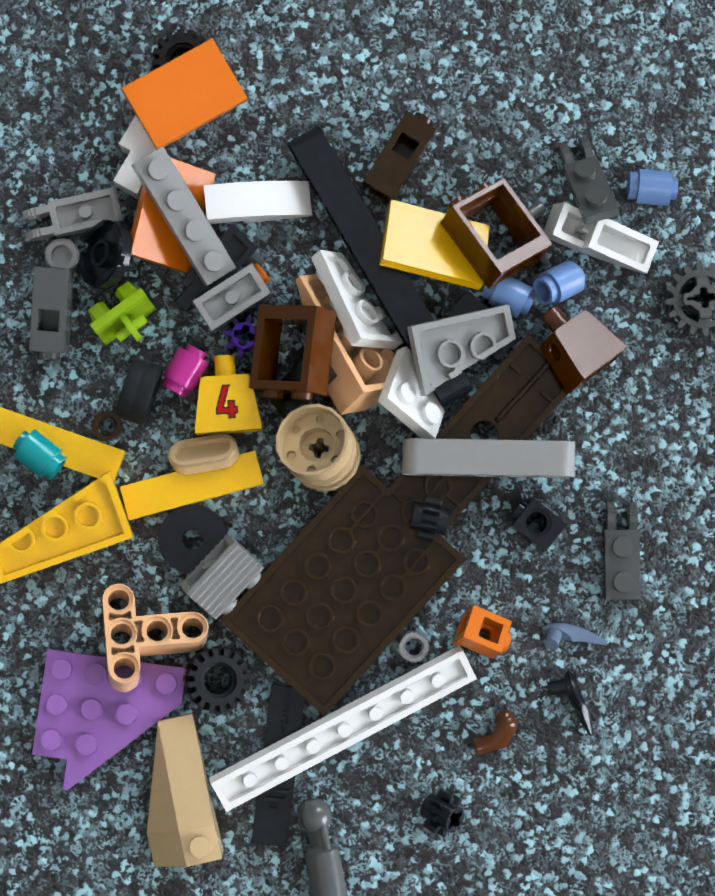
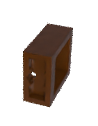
(515, 217)
(316, 354)

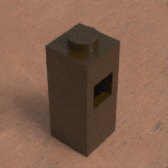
(400, 156)

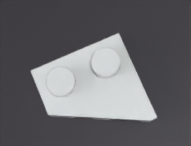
(403, 397)

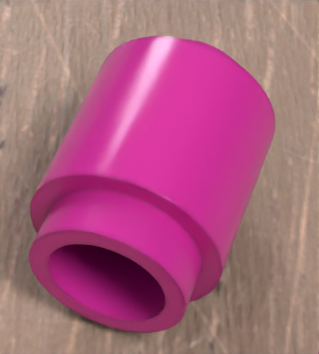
(185, 370)

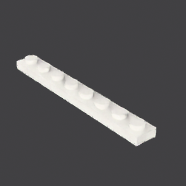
(342, 728)

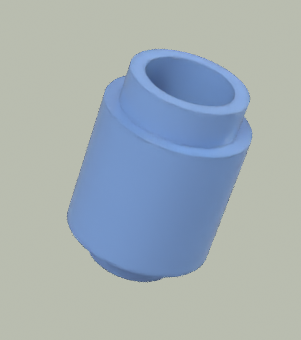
(651, 187)
(559, 283)
(513, 293)

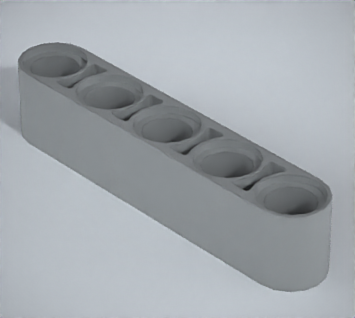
(488, 458)

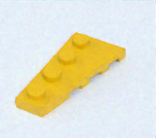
(71, 529)

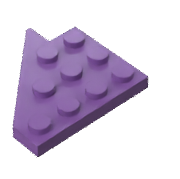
(90, 720)

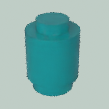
(39, 454)

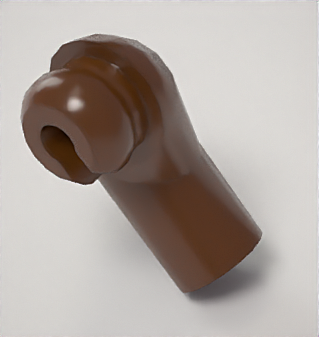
(501, 735)

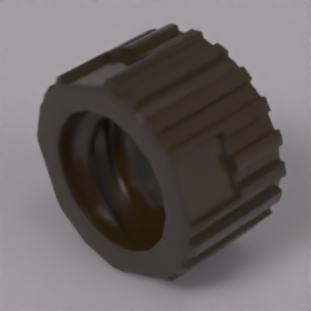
(97, 422)

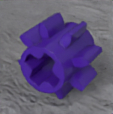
(239, 329)

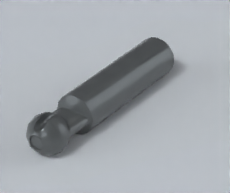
(322, 859)

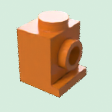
(494, 627)

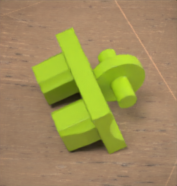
(123, 318)

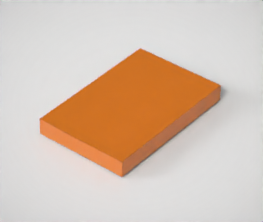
(184, 94)
(150, 233)

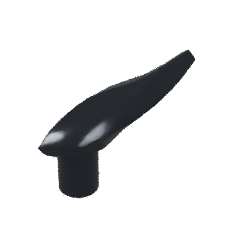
(571, 686)

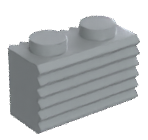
(222, 577)

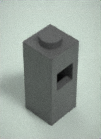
(51, 311)

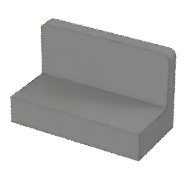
(232, 298)

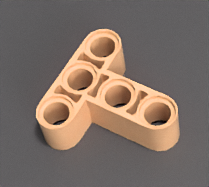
(138, 628)

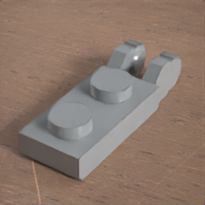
(75, 214)

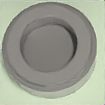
(62, 254)

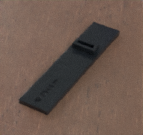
(275, 804)

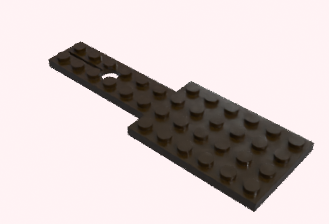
(358, 563)

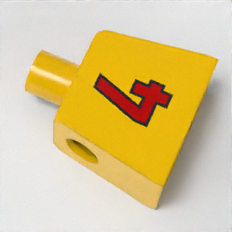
(226, 401)

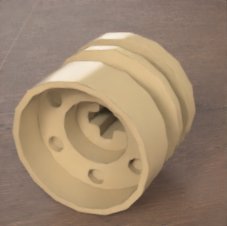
(308, 433)

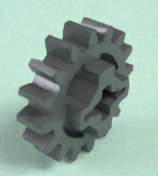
(700, 284)

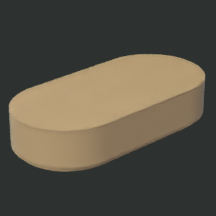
(203, 454)

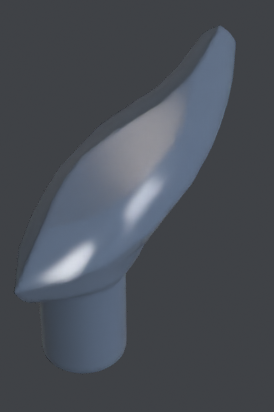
(574, 633)

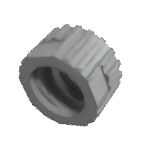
(409, 657)

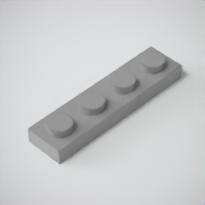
(183, 216)

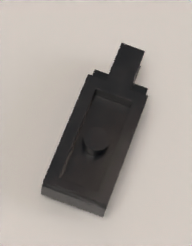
(239, 250)

